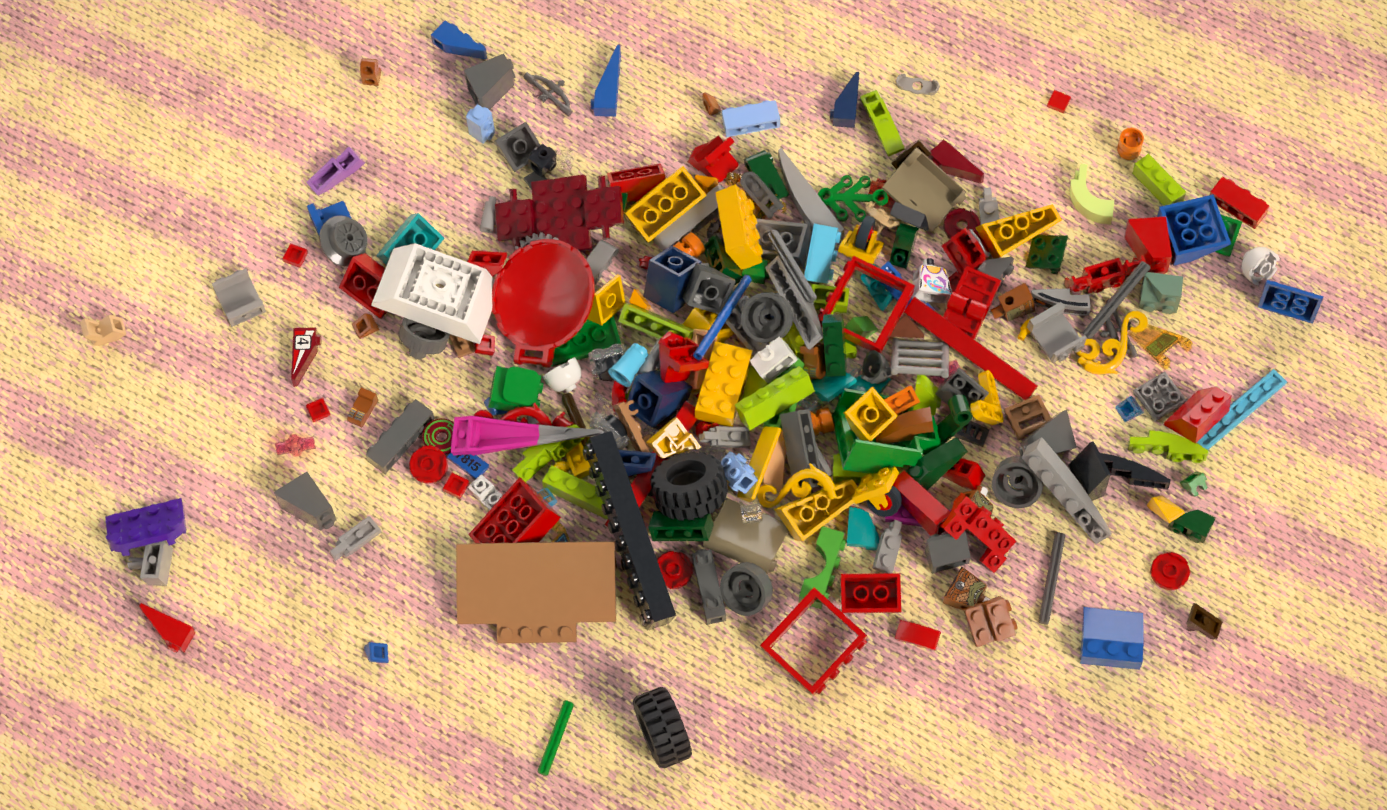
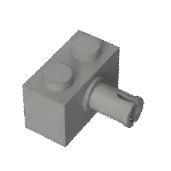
(154, 564)

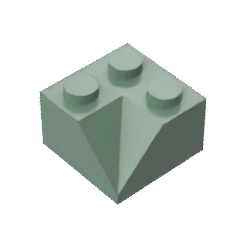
(1161, 292)

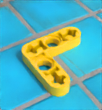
(989, 409)

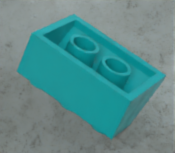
(413, 231)

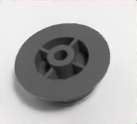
(342, 239)

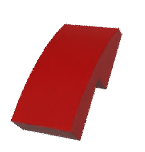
(618, 394)
(918, 635)

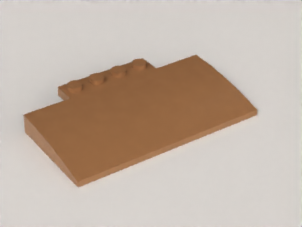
(536, 588)

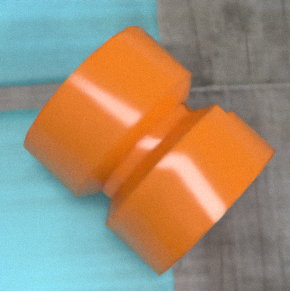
(1130, 143)
(691, 245)
(822, 421)

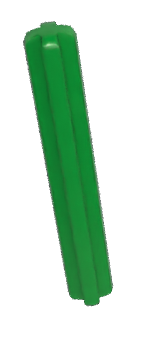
(555, 738)

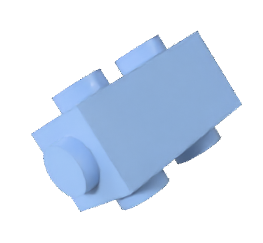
(480, 123)
(738, 472)

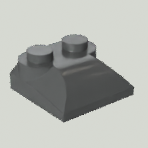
(517, 146)

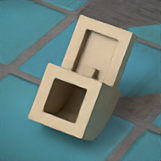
(103, 332)

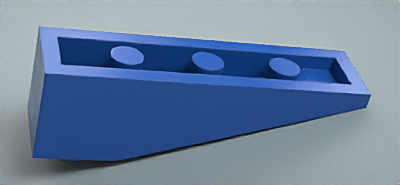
(607, 90)

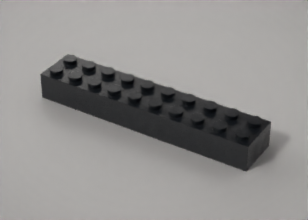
(629, 531)

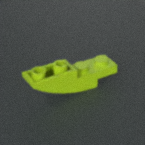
(882, 123)
(1176, 446)
(539, 455)

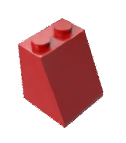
(1150, 239)

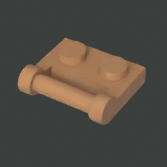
(1024, 412)

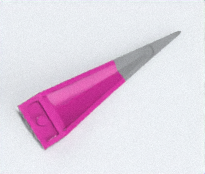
(485, 435)

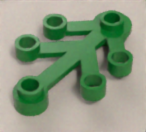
(850, 197)

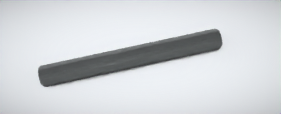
(792, 266)
(1116, 299)
(1051, 579)

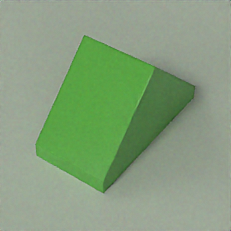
(862, 326)

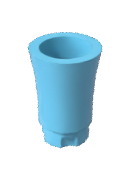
(628, 365)

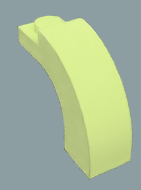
(1089, 206)

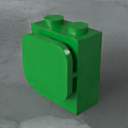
(514, 388)

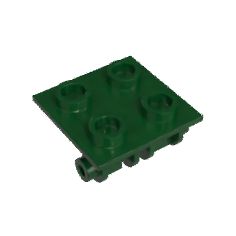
(1047, 252)

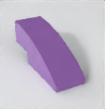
(335, 171)

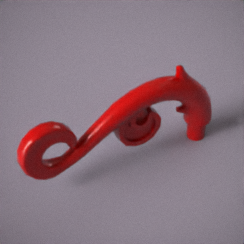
(512, 415)

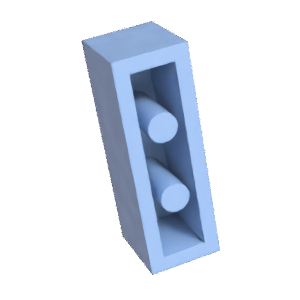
(750, 118)

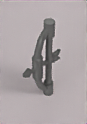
(565, 108)
(1113, 333)

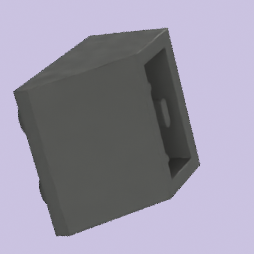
(960, 383)
(946, 552)

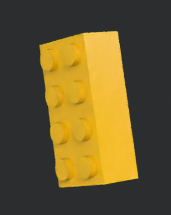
(664, 204)
(739, 227)
(723, 384)

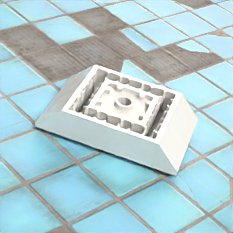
(411, 291)

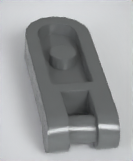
(760, 193)

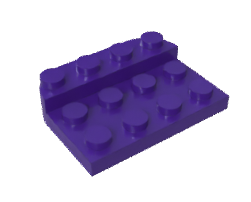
(145, 526)

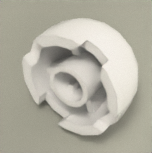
(1261, 261)
(564, 376)

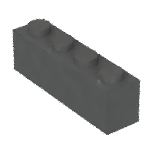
(399, 436)
(800, 443)

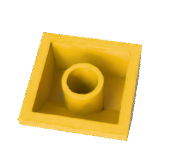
(607, 301)
(703, 320)
(869, 415)

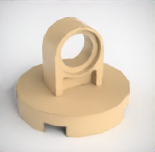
(882, 217)

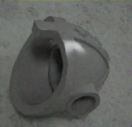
(880, 368)

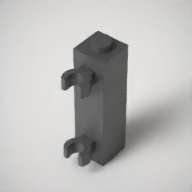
(709, 586)

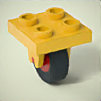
(862, 242)
(879, 492)

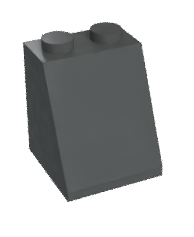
(490, 80)
(1056, 433)
(306, 502)

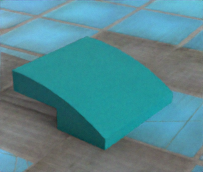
(830, 387)

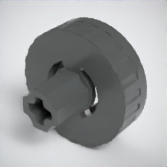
(773, 328)
(424, 341)
(1020, 477)
(754, 583)

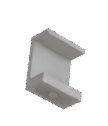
(238, 297)
(1055, 333)

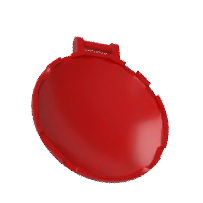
(542, 298)

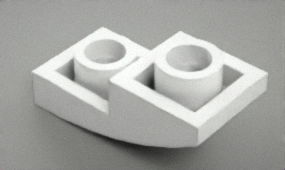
(485, 492)

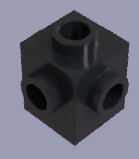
(542, 160)

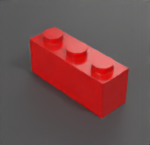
(1239, 202)

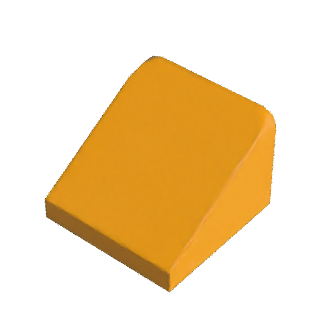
(706, 183)
(638, 300)

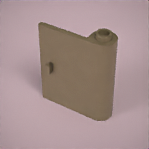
(924, 188)
(746, 542)

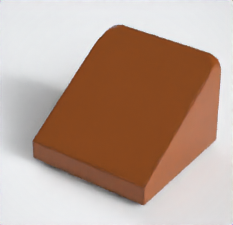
(710, 104)
(365, 325)

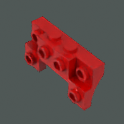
(1102, 275)
(989, 531)

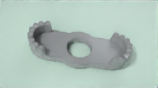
(905, 83)

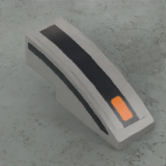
(1073, 304)

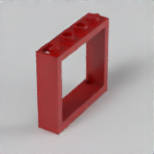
(882, 276)
(845, 658)

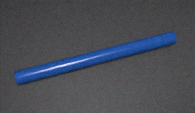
(722, 317)

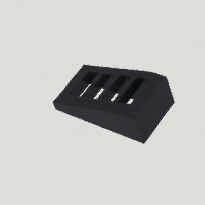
(972, 439)

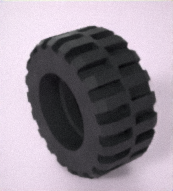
(689, 485)
(662, 727)

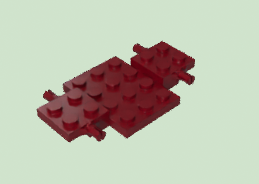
(562, 210)

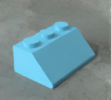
(822, 253)

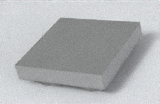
(1159, 396)

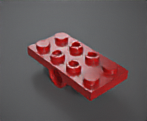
(971, 300)

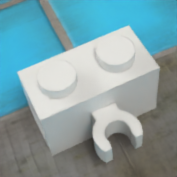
(773, 359)

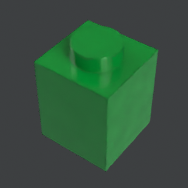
(757, 273)

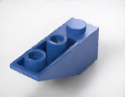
(453, 41)

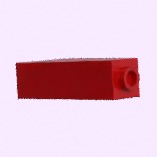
(921, 504)

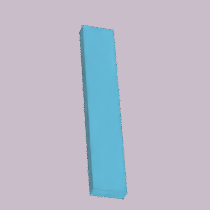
(1244, 407)

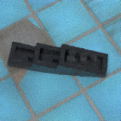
(1138, 473)

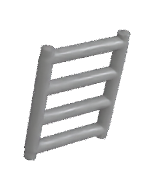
(897, 351)

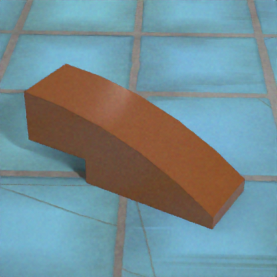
(907, 425)

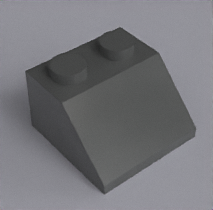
(708, 289)

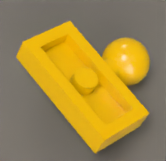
(575, 461)

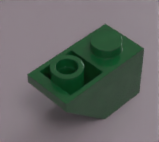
(903, 245)
(1193, 524)

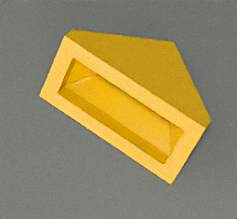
(1165, 508)

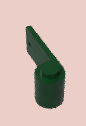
(762, 165)
(956, 420)

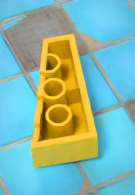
(1010, 232)
(814, 511)

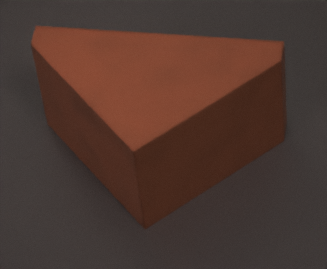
(907, 328)

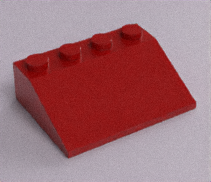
(516, 518)

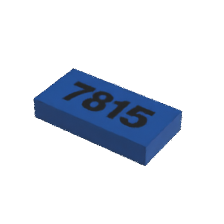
(470, 464)

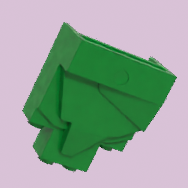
(872, 456)

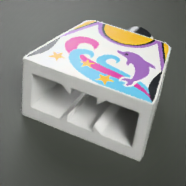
(931, 283)

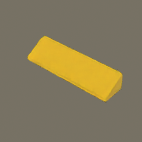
(760, 459)

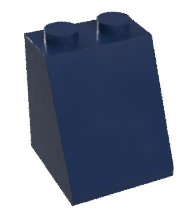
(668, 278)
(656, 398)

